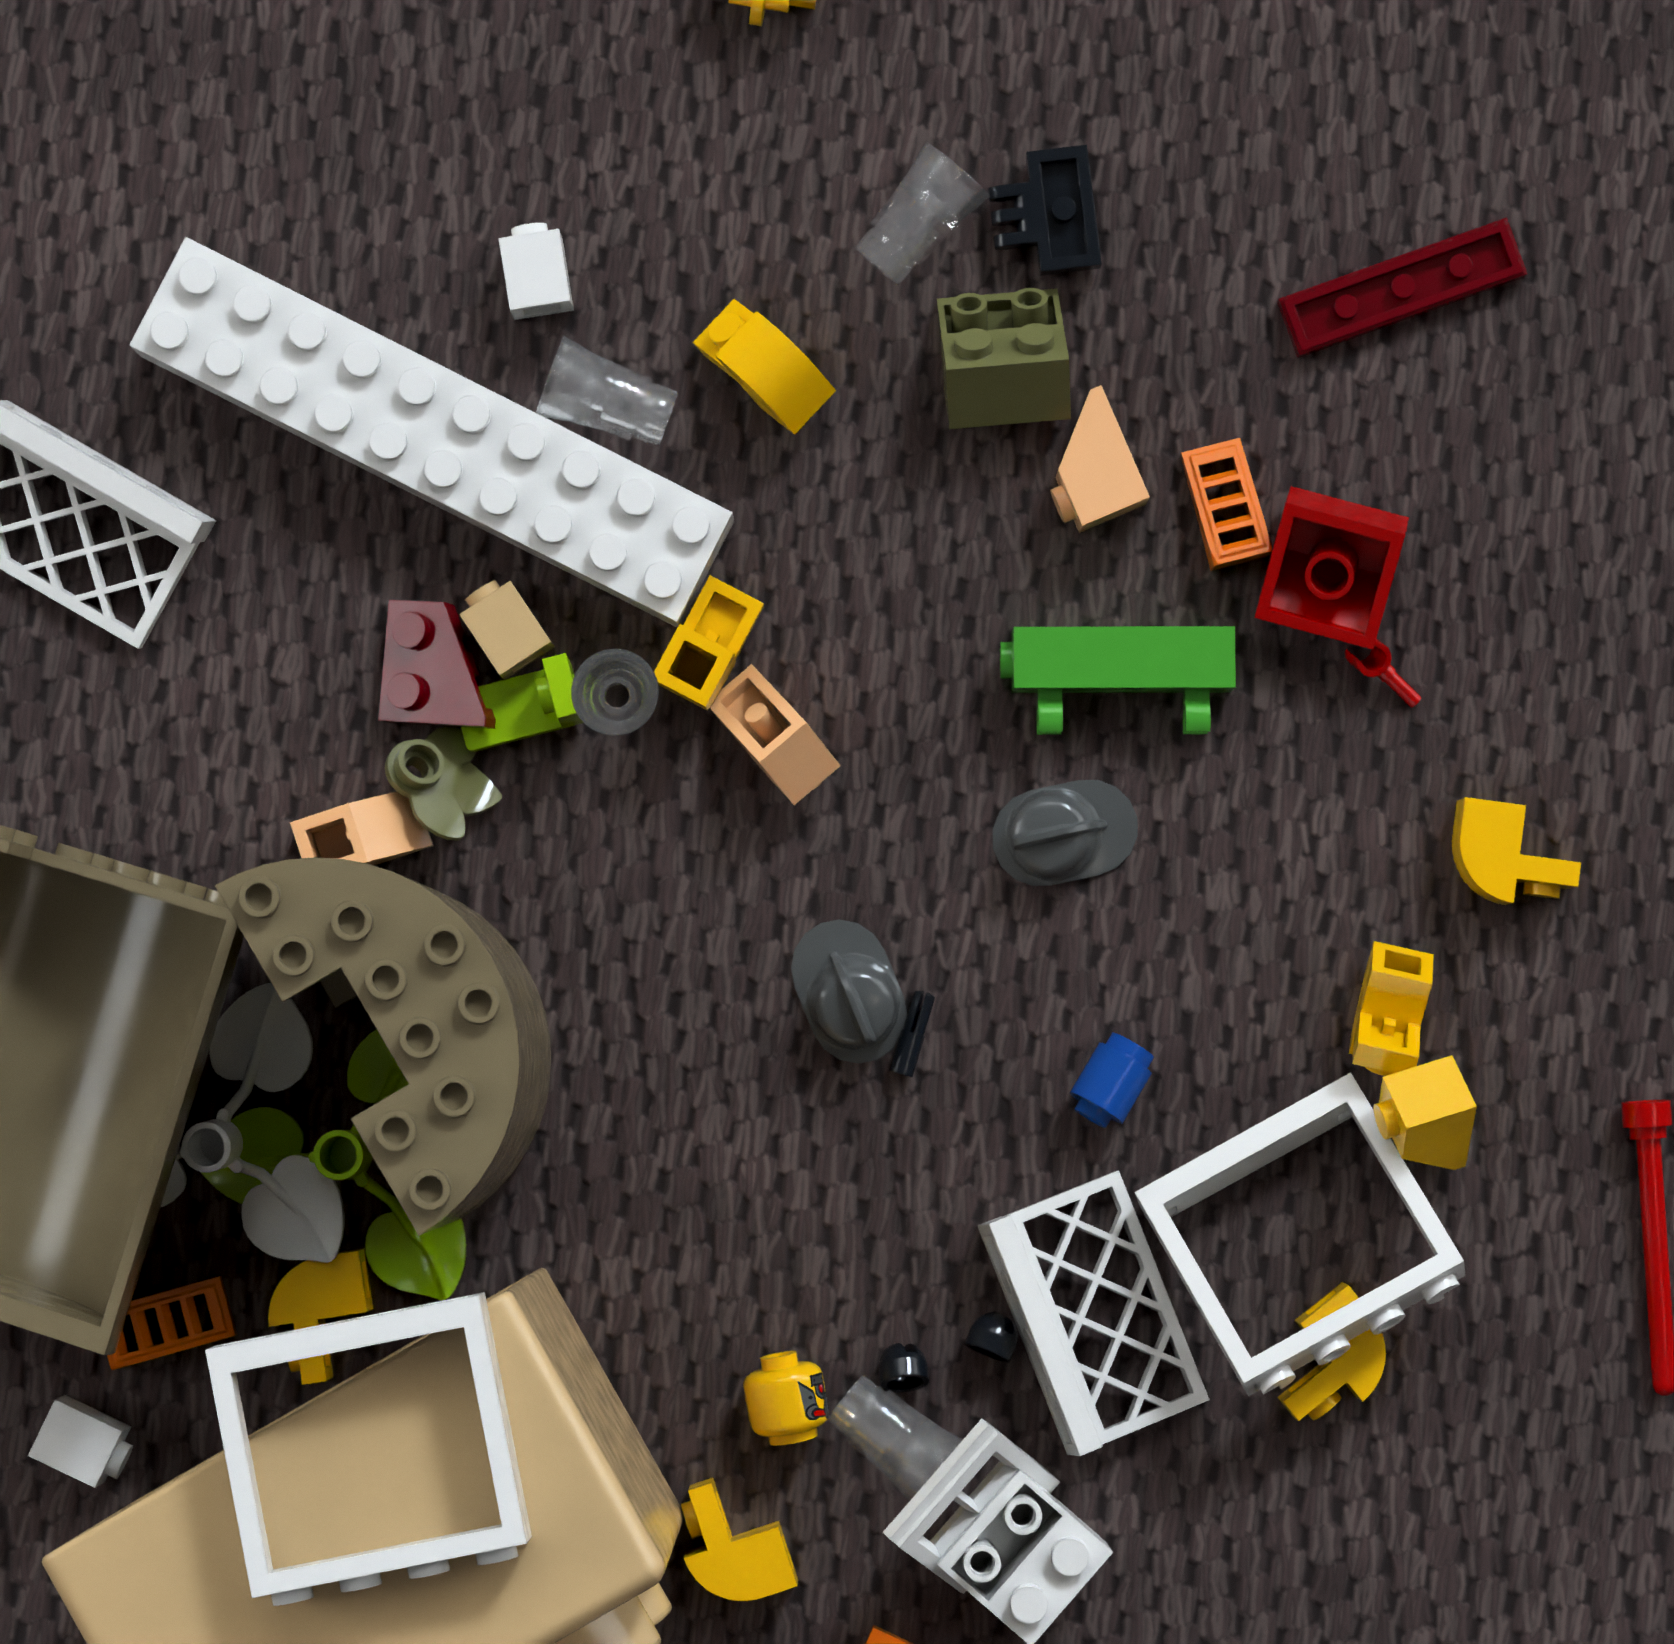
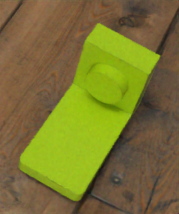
(527, 705)

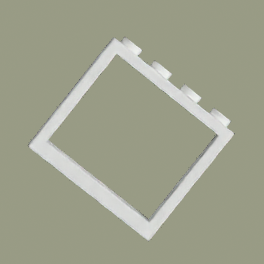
(1251, 1151)
(419, 1557)

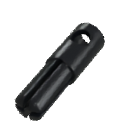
(910, 1043)

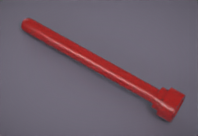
(1647, 1126)

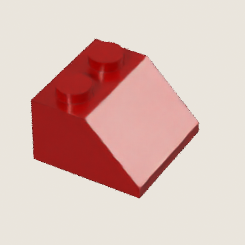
(1331, 567)

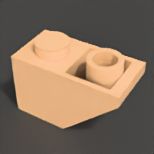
(363, 831)

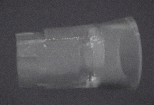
(920, 214)
(605, 396)
(601, 673)
(893, 1435)

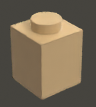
(505, 628)

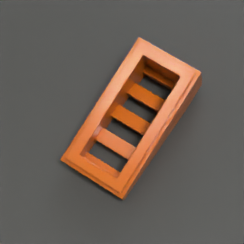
(1226, 555)
(219, 1313)

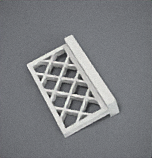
(110, 486)
(1044, 1333)

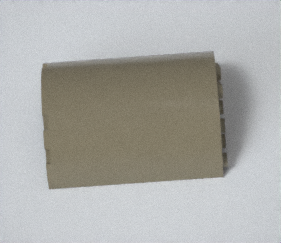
(443, 1000)
(101, 1052)

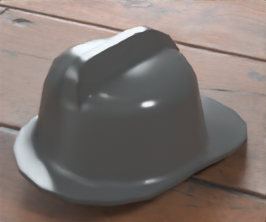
(1065, 832)
(848, 991)

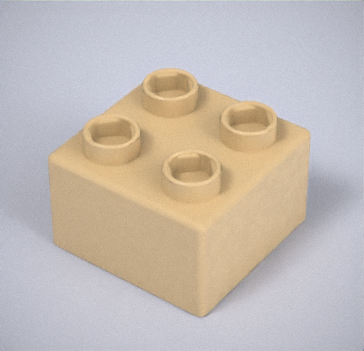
(399, 1463)

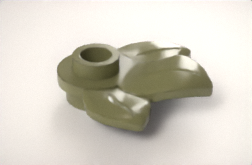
(449, 782)

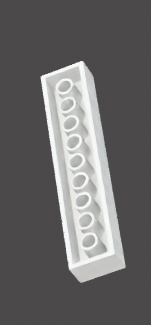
(432, 432)

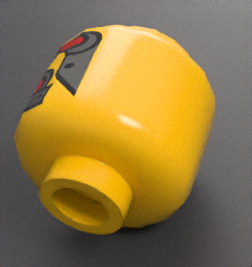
(786, 1399)

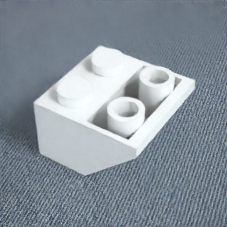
(1025, 1557)

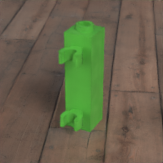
(1121, 661)

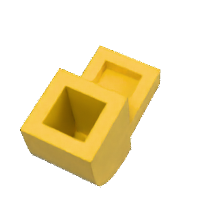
(765, 365)
(708, 643)
(1489, 856)
(1391, 1009)
(320, 1292)
(1357, 1368)
(737, 1565)

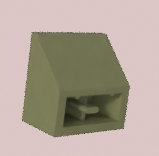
(1004, 358)

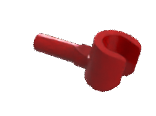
(1379, 666)

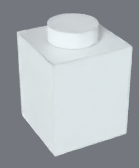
(535, 271)
(82, 1442)

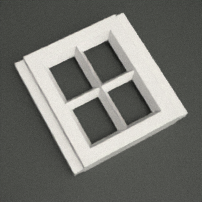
(947, 1485)

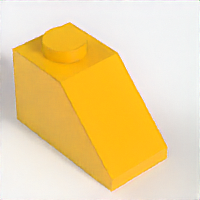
(1428, 1113)

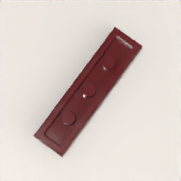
(1402, 287)

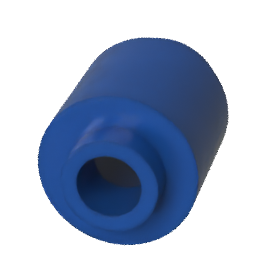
(1112, 1080)

